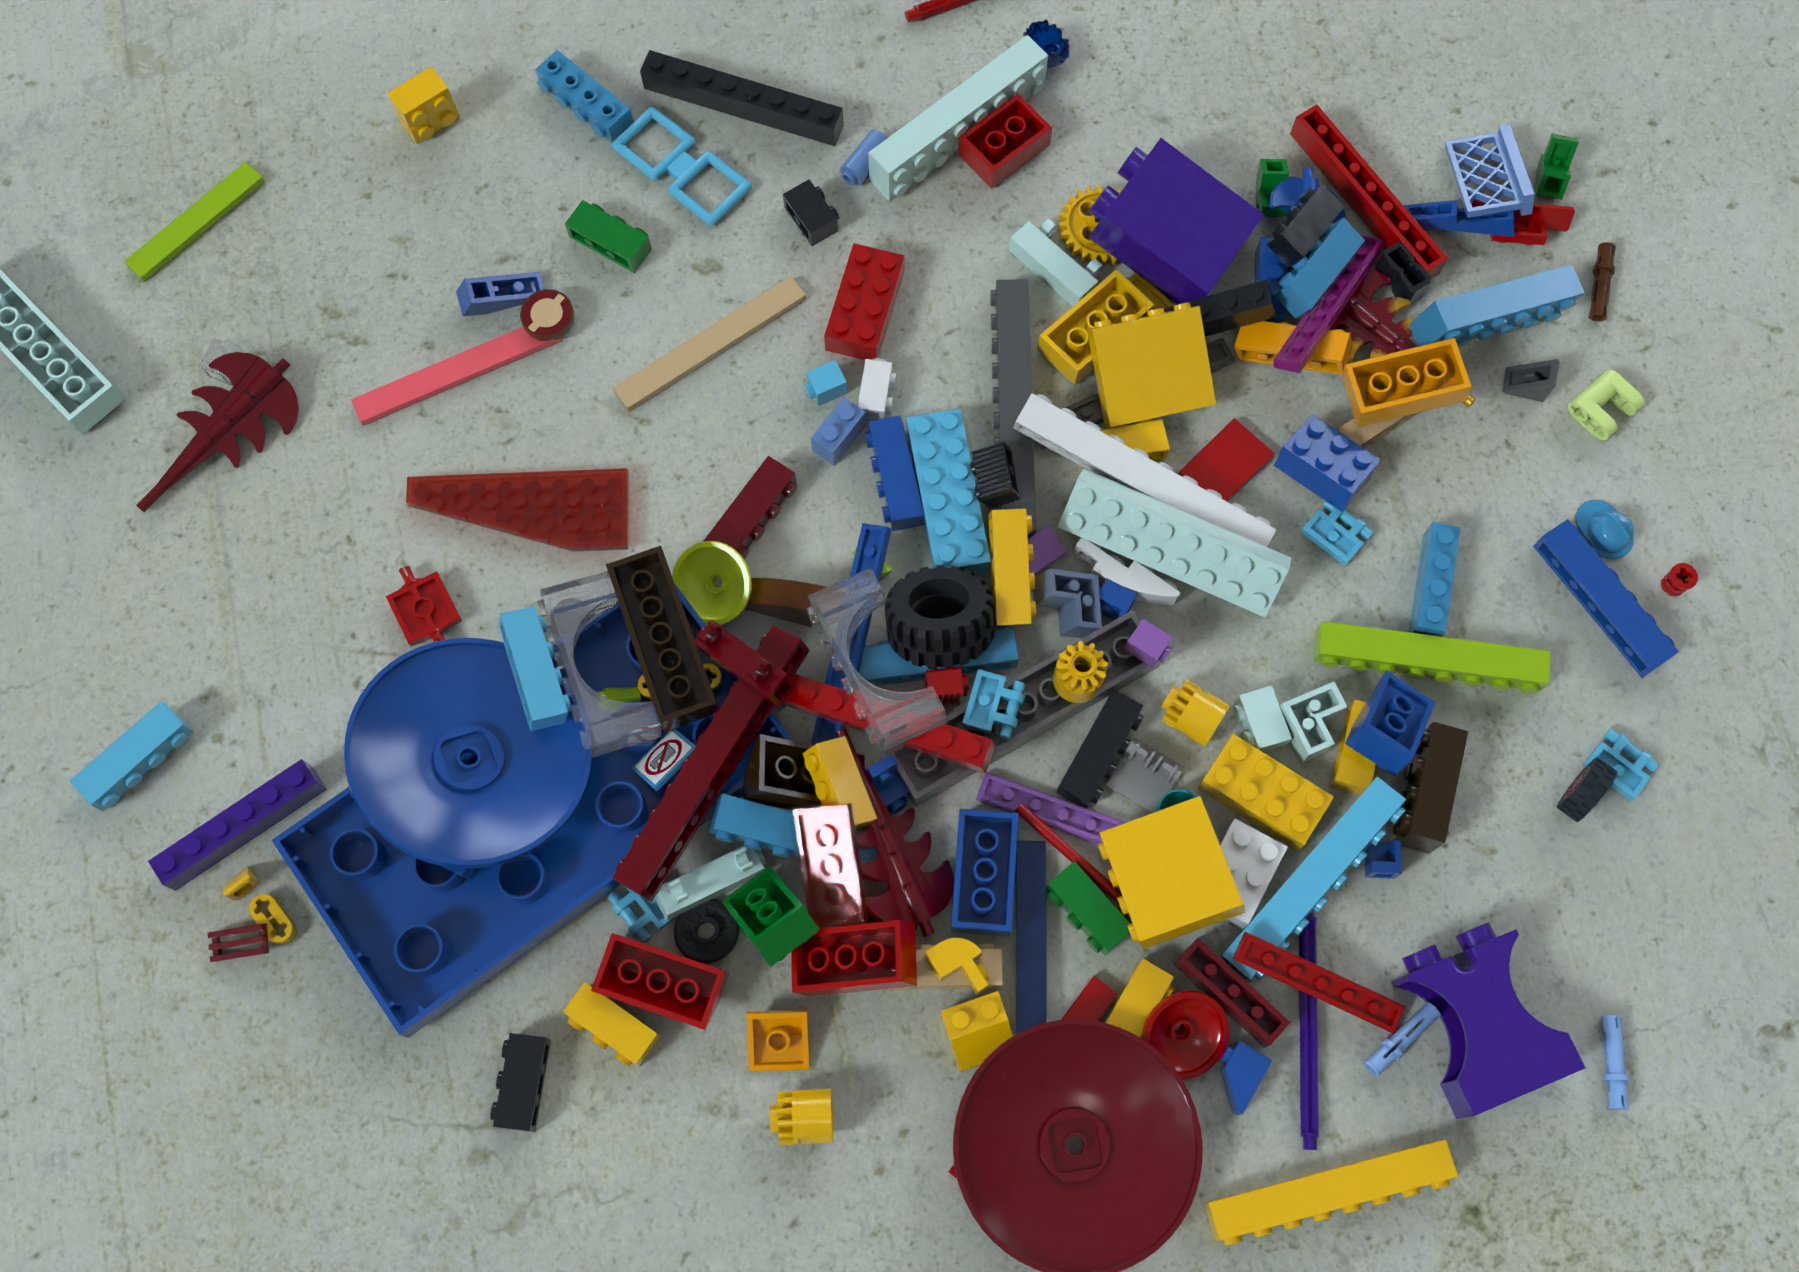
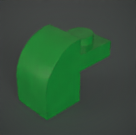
(1553, 167)
(1269, 175)

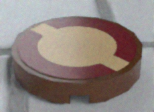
(547, 315)

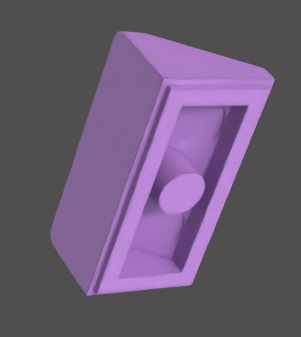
(1046, 550)

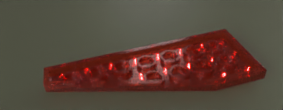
(550, 507)

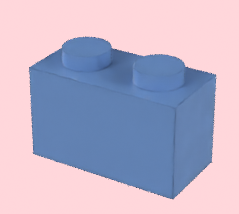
(838, 431)

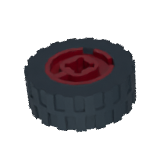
(1587, 789)

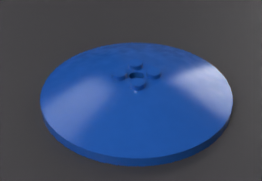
(408, 767)

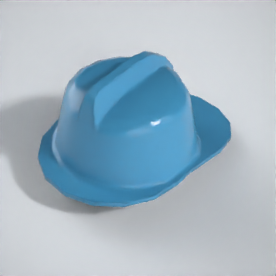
(1605, 528)

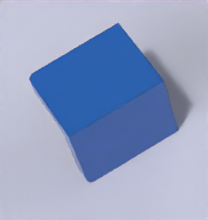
(1383, 860)

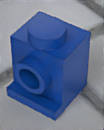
(1115, 599)

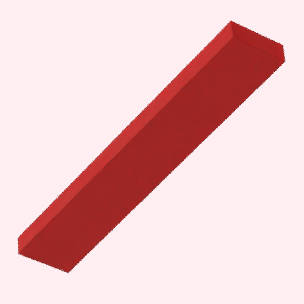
(1318, 982)

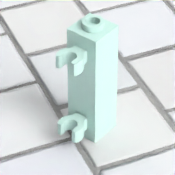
(1052, 264)
(709, 881)

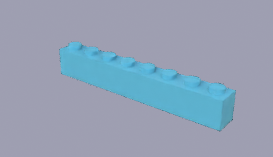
(1322, 871)

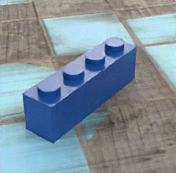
(895, 473)

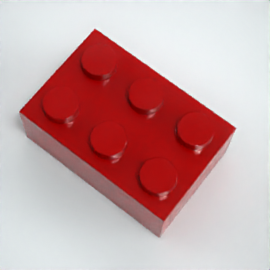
(1004, 141)

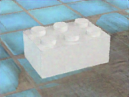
(1252, 863)

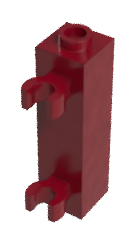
(744, 663)

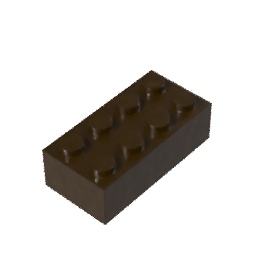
(1431, 788)

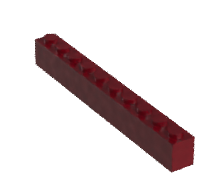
(704, 774)

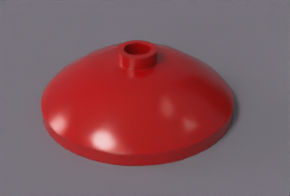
(1199, 1039)

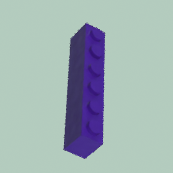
(237, 825)

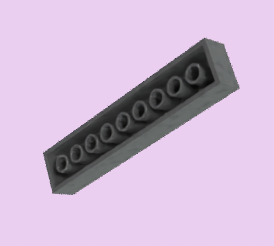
(1041, 711)

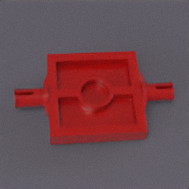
(423, 607)

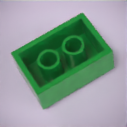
(770, 916)

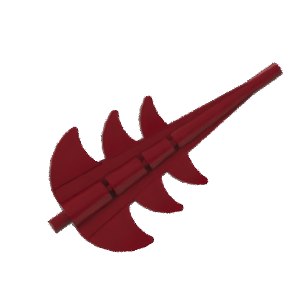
(255, 392)
(910, 892)

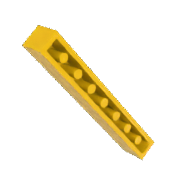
(1331, 1190)

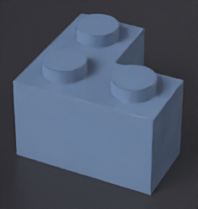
(1075, 598)

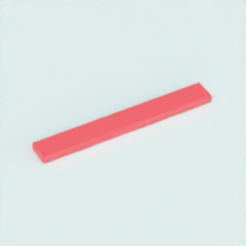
(447, 374)

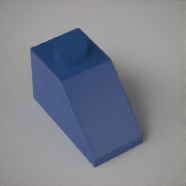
(1242, 1074)

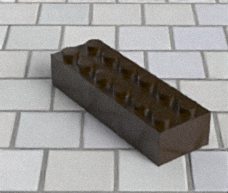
(662, 638)

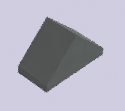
(1531, 380)

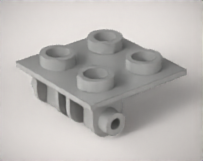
(1144, 775)

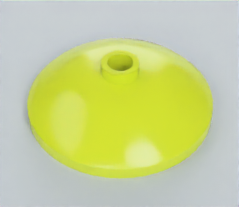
(697, 580)

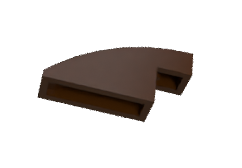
(782, 599)

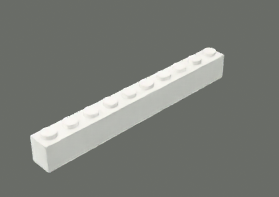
(1112, 459)

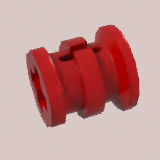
(1675, 581)

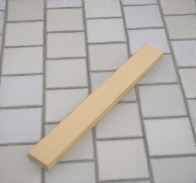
(709, 343)

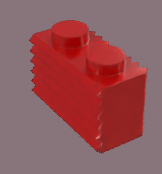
(948, 684)

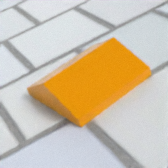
(778, 1040)

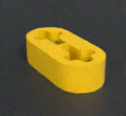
(278, 914)

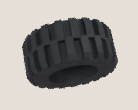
(942, 640)

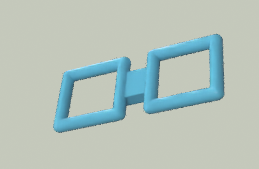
(681, 166)

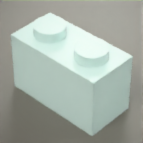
(1262, 719)

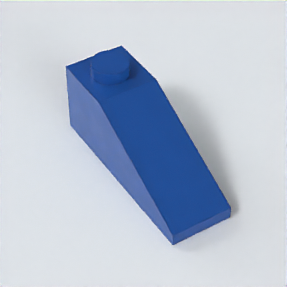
(496, 293)

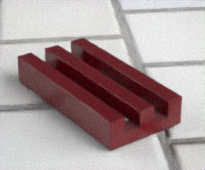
(216, 945)

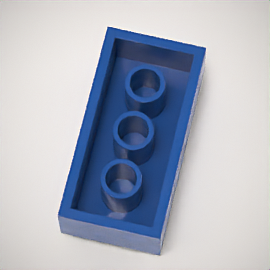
(984, 872)

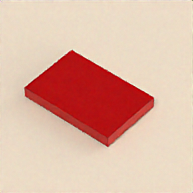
(1228, 460)

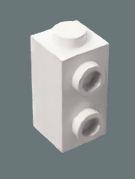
(875, 388)

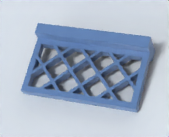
(1511, 169)

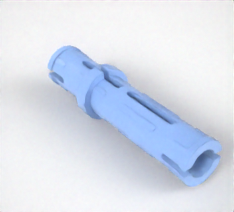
(1377, 1063)
(1615, 1064)

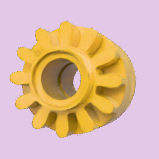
(1077, 685)
(1193, 711)
(803, 1117)

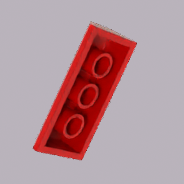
(659, 981)

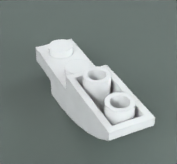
(1136, 578)

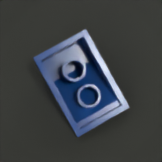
(1391, 724)

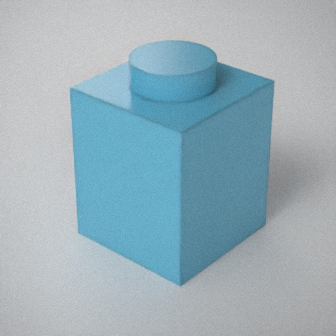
(825, 383)

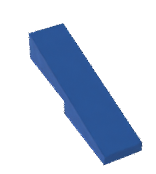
(1449, 217)

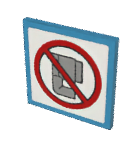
(664, 759)

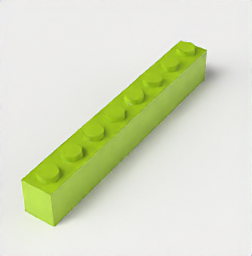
(1432, 657)

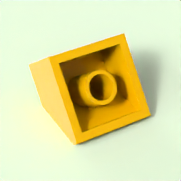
(976, 1029)

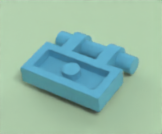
(1334, 538)
(984, 701)
(1630, 776)
(637, 926)

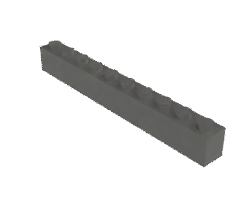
(1013, 383)

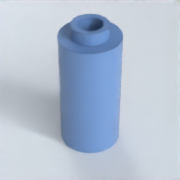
(857, 165)

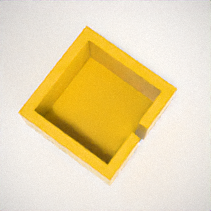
(424, 105)

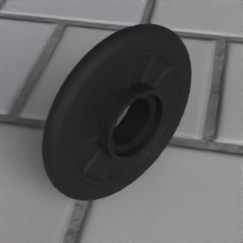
(708, 949)

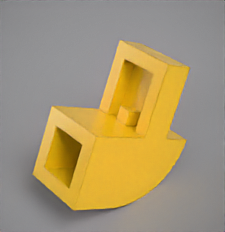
(958, 954)

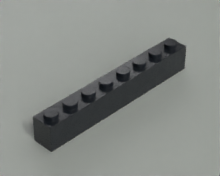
(742, 98)

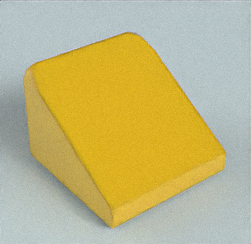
(240, 884)

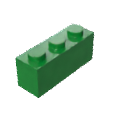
(608, 235)
(1088, 909)

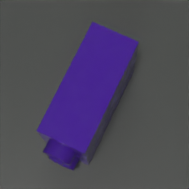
(1172, 222)

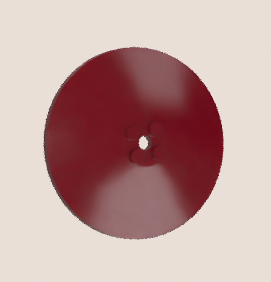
(1136, 1159)

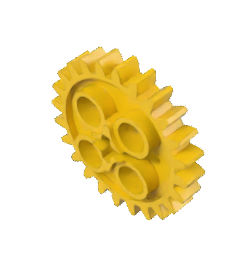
(1076, 225)

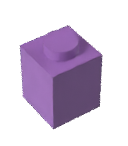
(1149, 644)

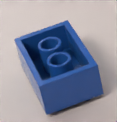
(1326, 462)

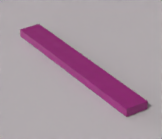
(1323, 314)

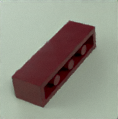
(754, 506)
(1232, 993)

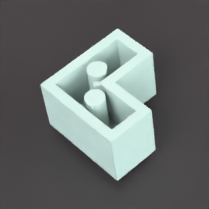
(1306, 720)

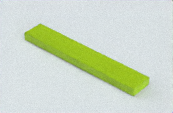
(194, 221)

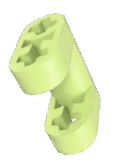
(1607, 387)

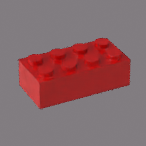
(864, 302)
(856, 959)

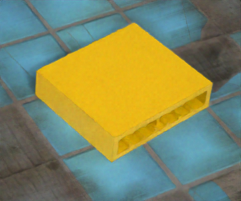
(1151, 365)
(1170, 873)

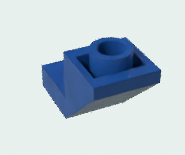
(888, 784)

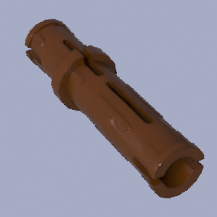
(1603, 273)

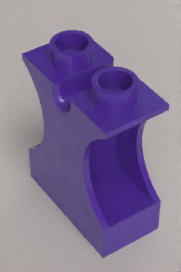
(1492, 1038)

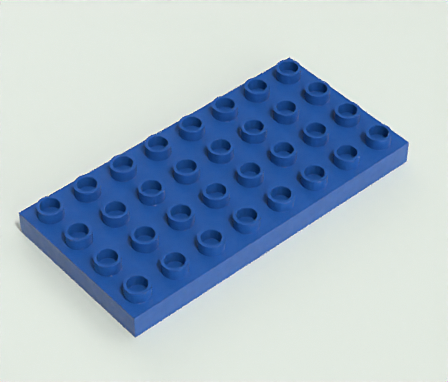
(435, 936)

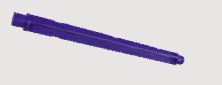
(1309, 1045)

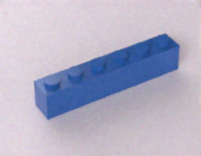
(1605, 598)

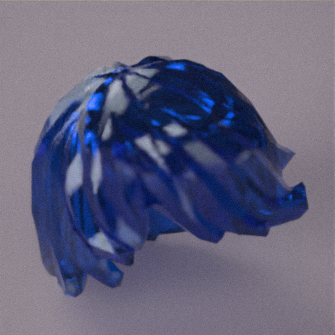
(1050, 41)

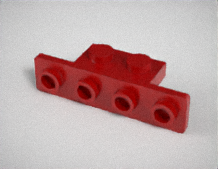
(1532, 228)

